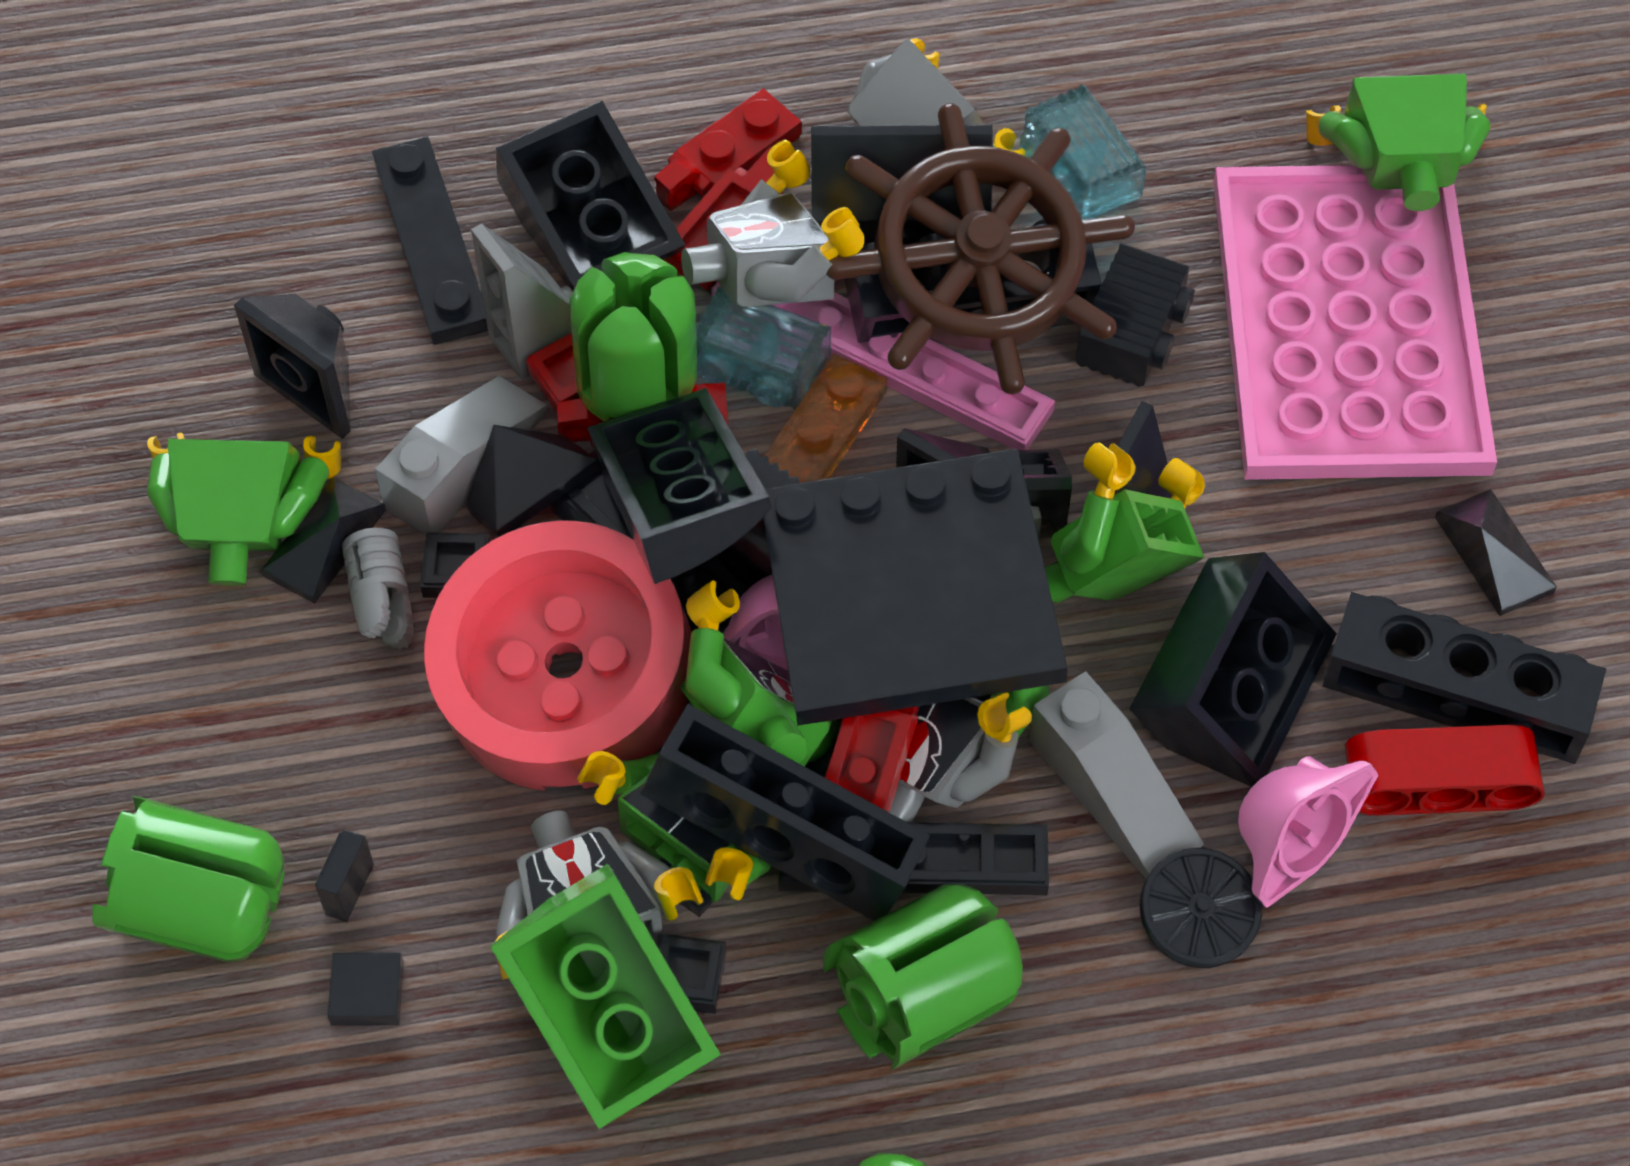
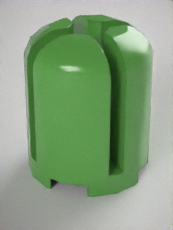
(632, 335)
(190, 881)
(925, 972)

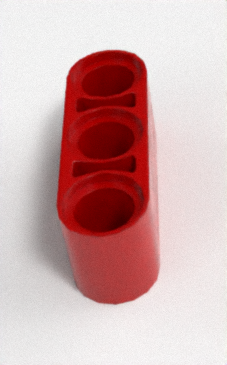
(1449, 769)

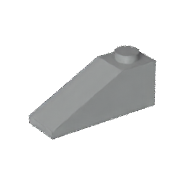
(519, 299)
(439, 458)
(1110, 772)

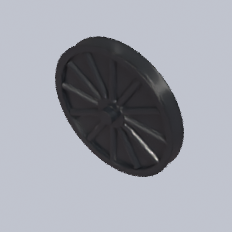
(1200, 908)

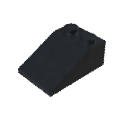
(584, 194)

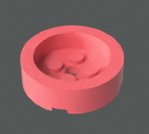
(547, 595)

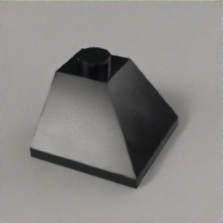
(299, 355)

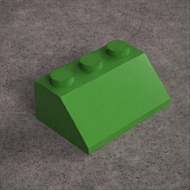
(604, 996)

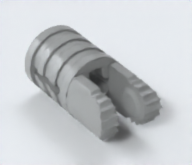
(379, 586)

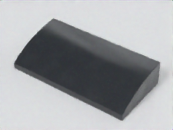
(679, 482)

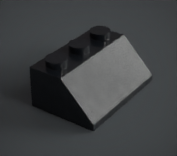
(894, 150)
(1234, 667)

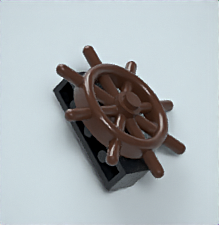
(975, 266)

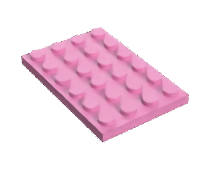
(1349, 328)

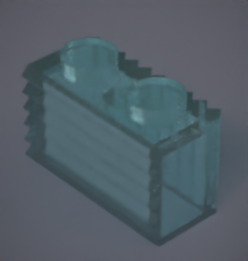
(1099, 163)
(761, 350)

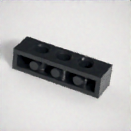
(1435, 691)
(784, 814)

